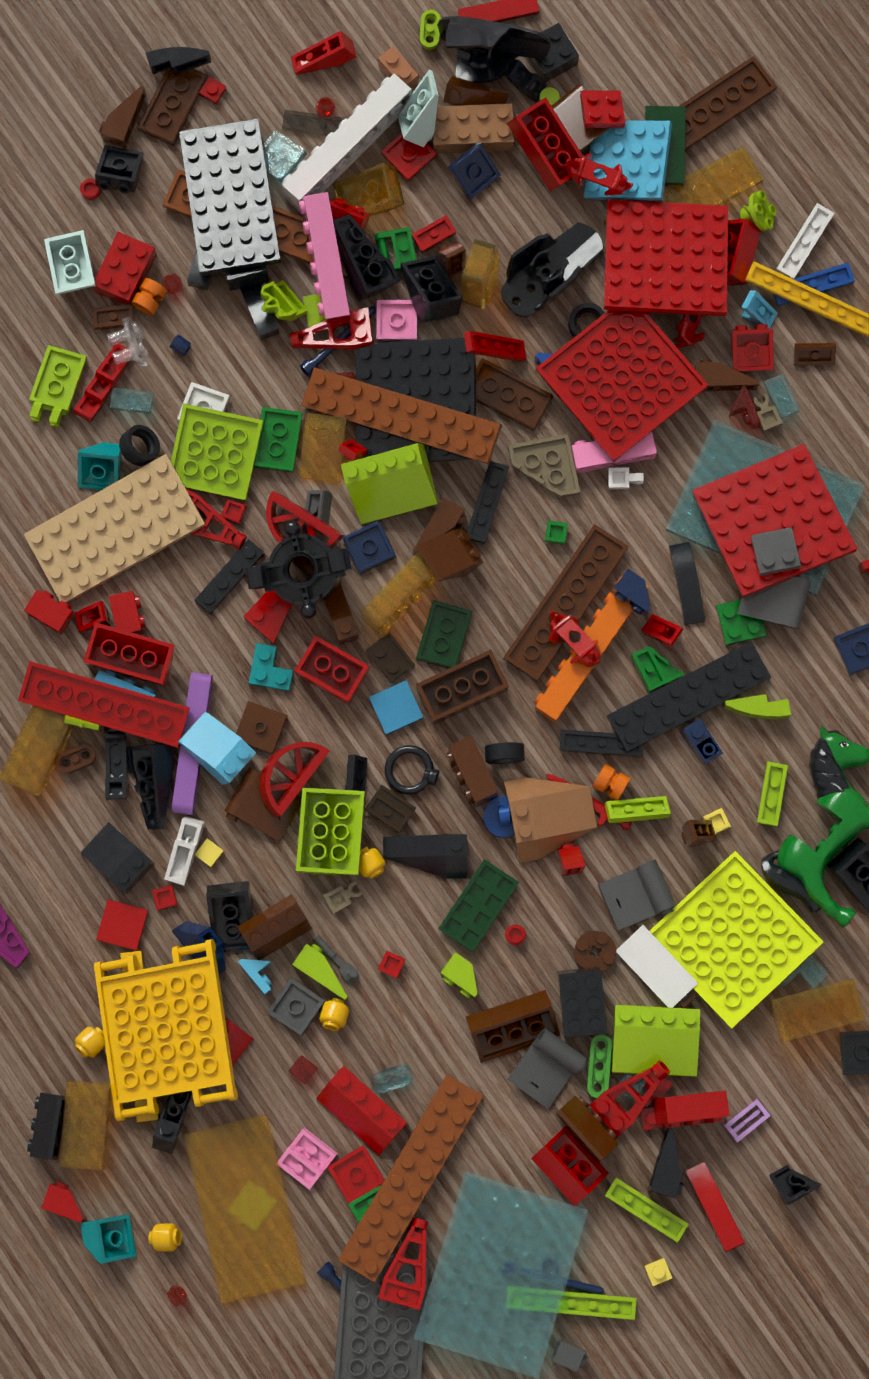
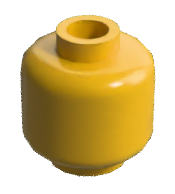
(371, 863)
(334, 1014)
(90, 1042)
(165, 1237)

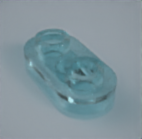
(391, 1078)

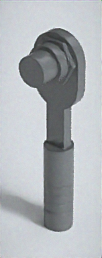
(346, 970)

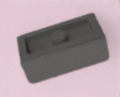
(319, 505)

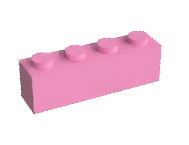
(590, 455)

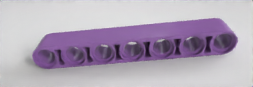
(188, 767)

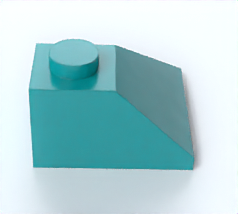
(99, 466)
(109, 1238)

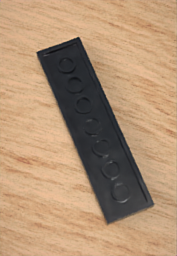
(688, 697)

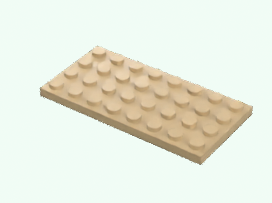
(114, 529)

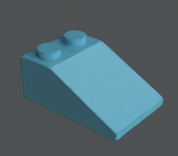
(217, 748)

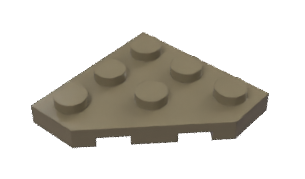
(548, 463)

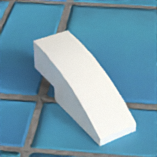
(184, 850)

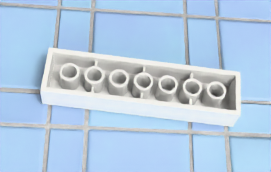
(347, 142)

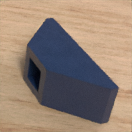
(193, 933)

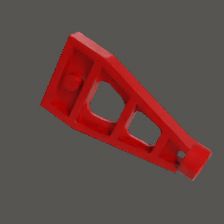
(360, 332)
(211, 514)
(612, 1112)
(402, 1293)

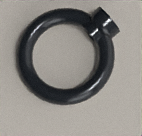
(429, 777)

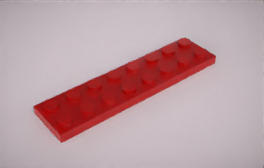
(103, 704)

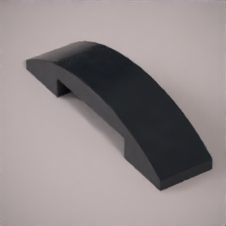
(687, 583)
(115, 764)

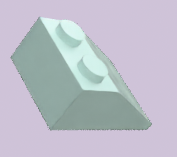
(419, 112)
(70, 262)

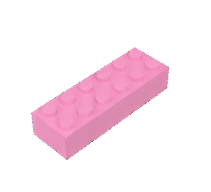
(325, 255)

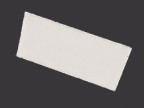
(656, 967)

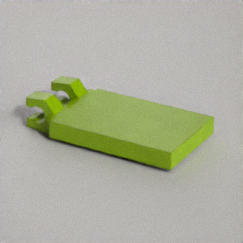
(56, 384)

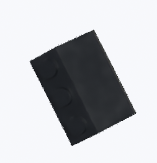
(47, 1127)

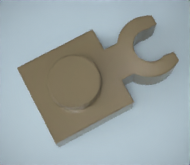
(768, 415)
(340, 898)

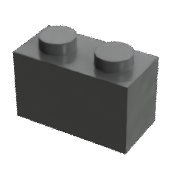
(569, 1355)

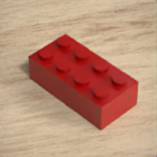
(545, 142)

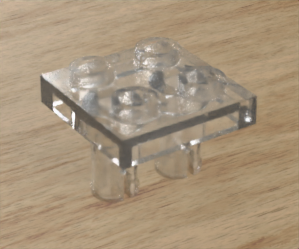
(136, 349)

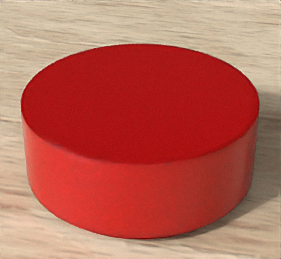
(89, 189)

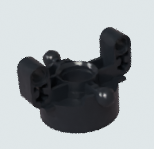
(274, 575)

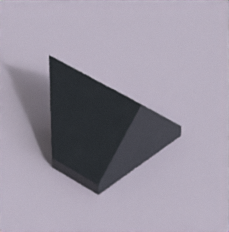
(792, 1184)

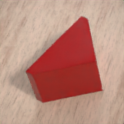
(88, 616)

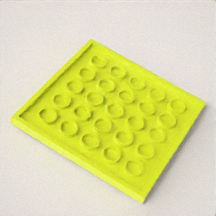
(735, 939)

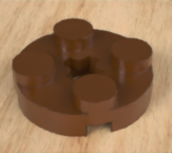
(599, 940)

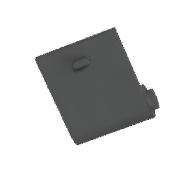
(779, 603)
(639, 894)
(548, 1065)

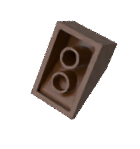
(450, 555)

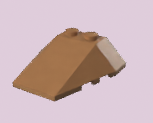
(547, 815)

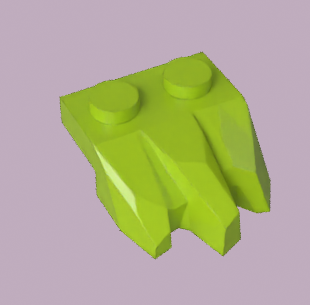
(282, 301)

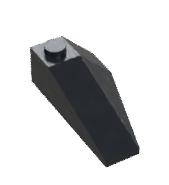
(365, 265)
(153, 774)
(436, 854)

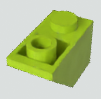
(461, 973)

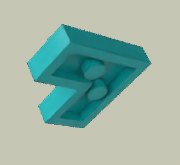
(263, 672)

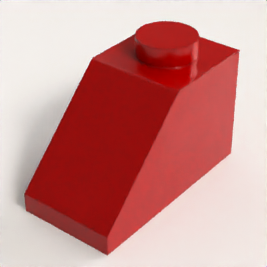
(63, 1202)

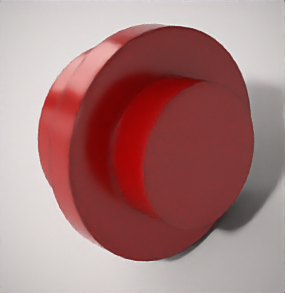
(515, 935)

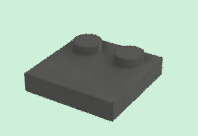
(775, 551)
(296, 1007)

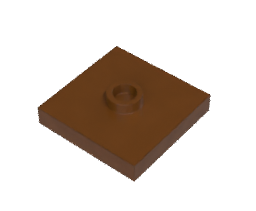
(261, 727)

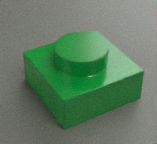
(556, 532)

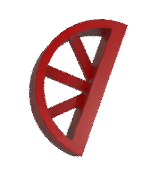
(296, 512)
(303, 775)

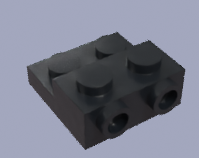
(118, 169)

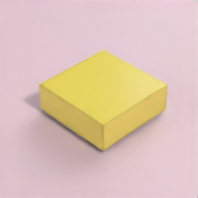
(719, 820)
(209, 852)

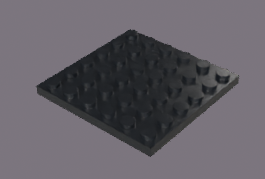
(422, 369)

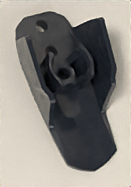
(489, 46)
(548, 268)

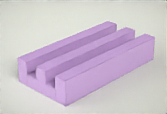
(733, 1131)

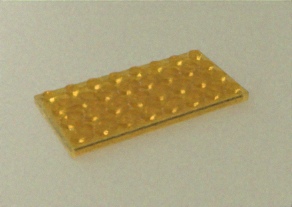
(244, 1209)

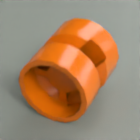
(149, 296)
(611, 782)

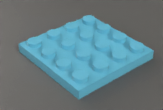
(643, 156)

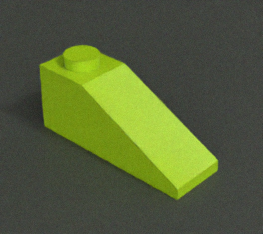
(316, 966)

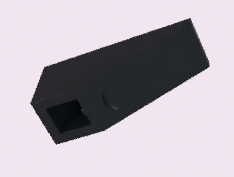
(171, 1122)

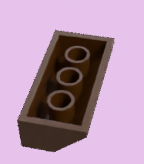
(511, 1025)

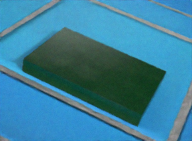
(444, 635)

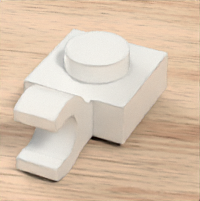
(620, 478)

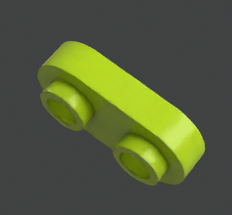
(429, 31)

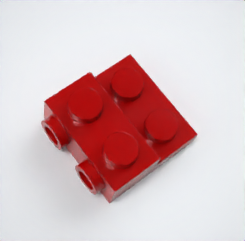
(752, 348)

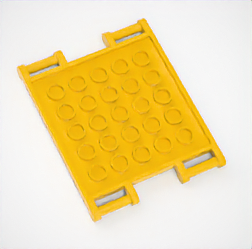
(165, 1030)

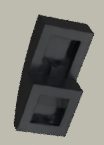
(524, 80)

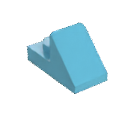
(758, 309)
(253, 968)

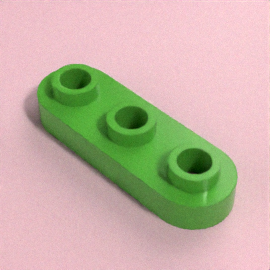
(603, 1056)

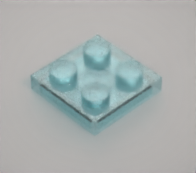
(281, 155)

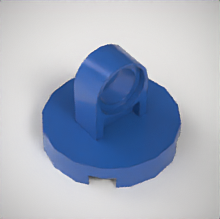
(498, 818)

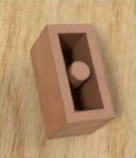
(394, 63)

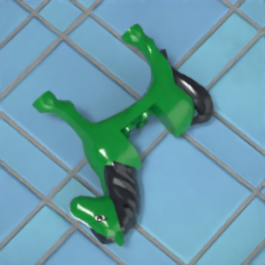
(801, 867)

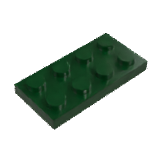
(478, 905)

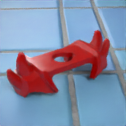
(584, 168)
(687, 332)
(586, 649)

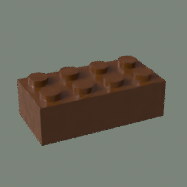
(462, 687)

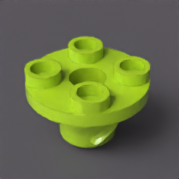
(759, 211)

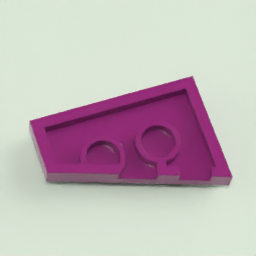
(11, 944)

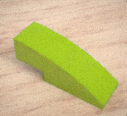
(759, 707)

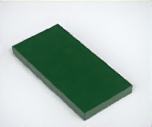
(676, 154)

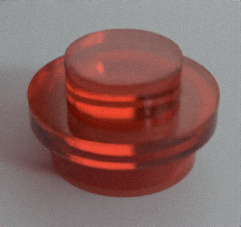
(325, 107)
(172, 283)
(177, 1295)

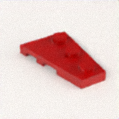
(269, 615)

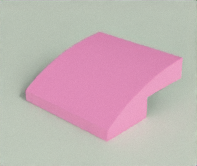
(306, 1158)

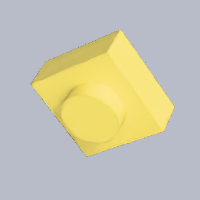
(658, 1271)

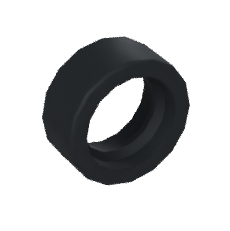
(582, 308)
(149, 438)
(504, 753)

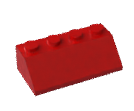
(129, 654)
(361, 1110)

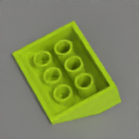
(390, 483)
(330, 832)
(654, 1034)

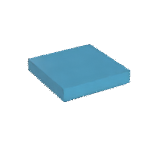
(396, 707)

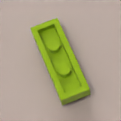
(772, 794)
(637, 809)

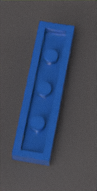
(824, 280)

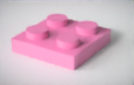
(396, 321)

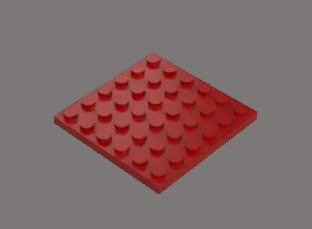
(666, 258)
(621, 379)
(768, 498)

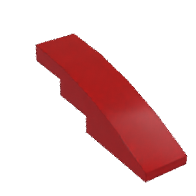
(101, 386)
(714, 1207)

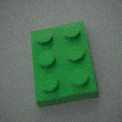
(278, 439)

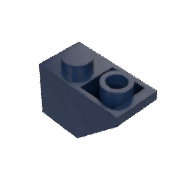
(632, 590)
(701, 741)

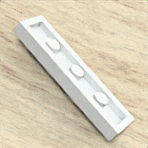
(805, 241)

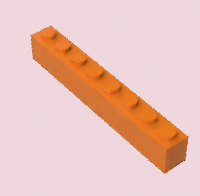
(572, 676)

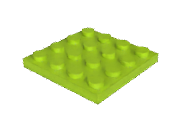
(216, 451)

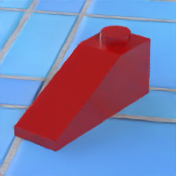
(325, 54)
(570, 860)

